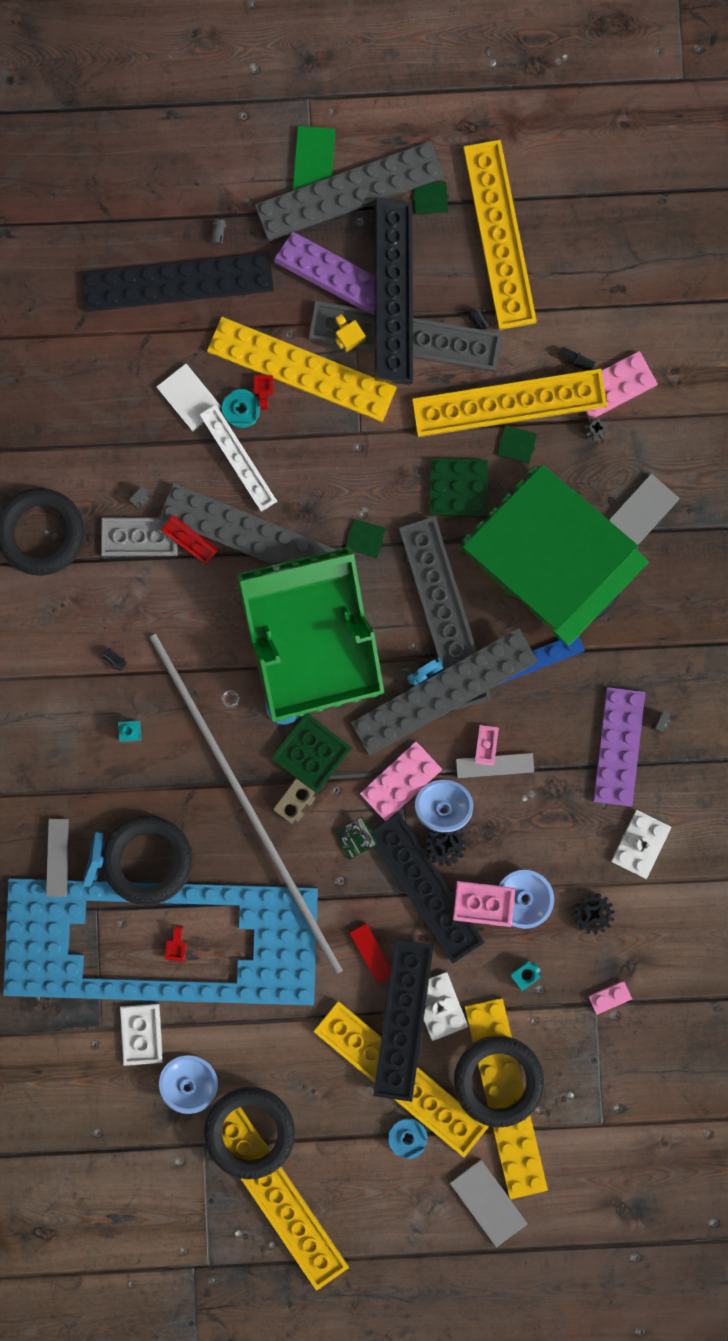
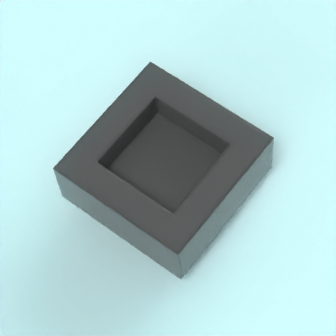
(140, 497)
(662, 722)

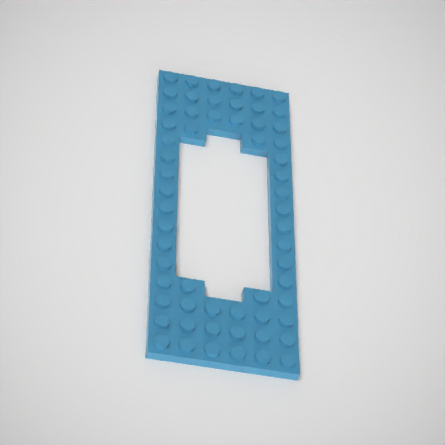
(42, 967)

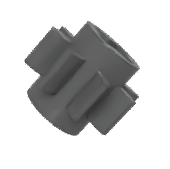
(600, 426)

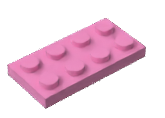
(624, 382)
(401, 781)

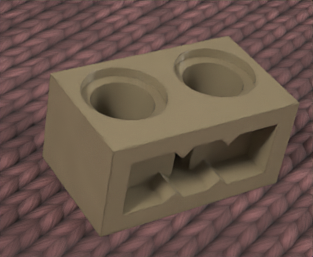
(291, 798)

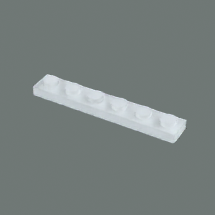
(238, 458)

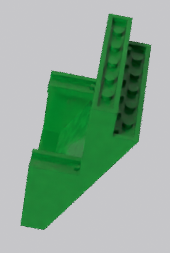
(554, 553)
(310, 634)

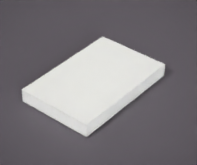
(187, 396)
(141, 1034)

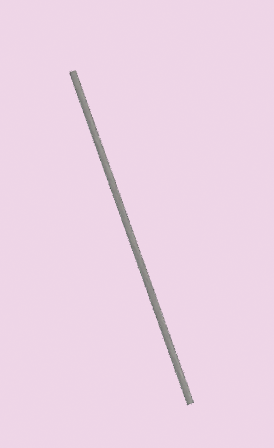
(246, 804)

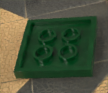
(458, 487)
(311, 753)

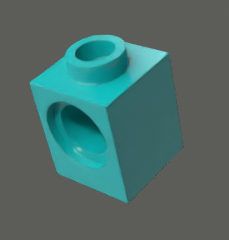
(129, 731)
(524, 983)

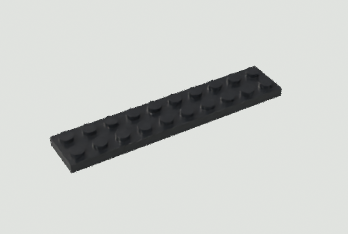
(177, 282)
(393, 291)

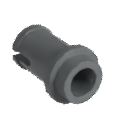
(218, 232)

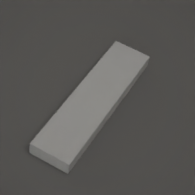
(503, 765)
(57, 858)

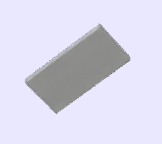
(644, 509)
(135, 537)
(488, 1203)

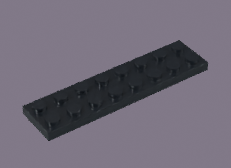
(425, 887)
(403, 1020)

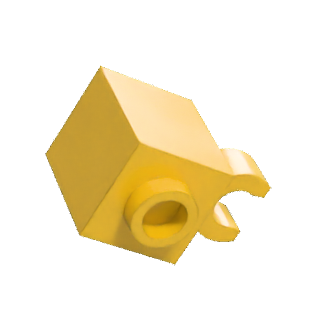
(349, 334)

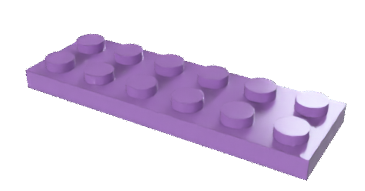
(328, 271)
(619, 747)

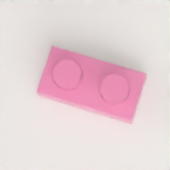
(486, 745)
(609, 997)

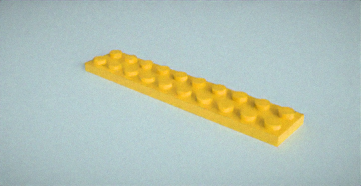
(499, 235)
(301, 369)
(509, 403)
(502, 1089)
(430, 1101)
(284, 1205)

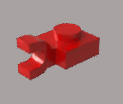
(263, 387)
(176, 948)

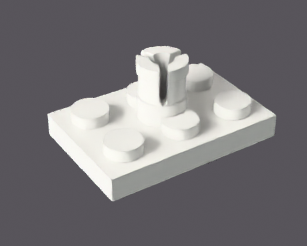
(641, 844)
(442, 1008)

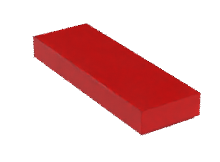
(189, 539)
(371, 953)

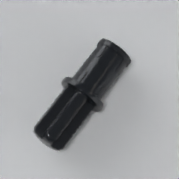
(576, 359)

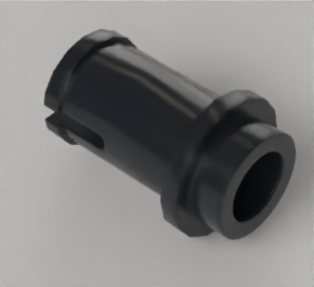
(478, 318)
(115, 660)

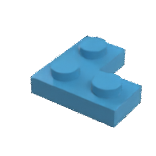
(95, 860)

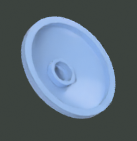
(447, 797)
(540, 896)
(189, 1072)

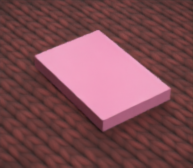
(484, 903)

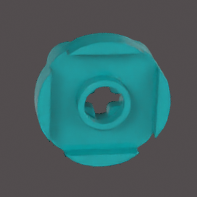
(233, 401)

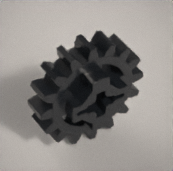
(442, 852)
(587, 920)

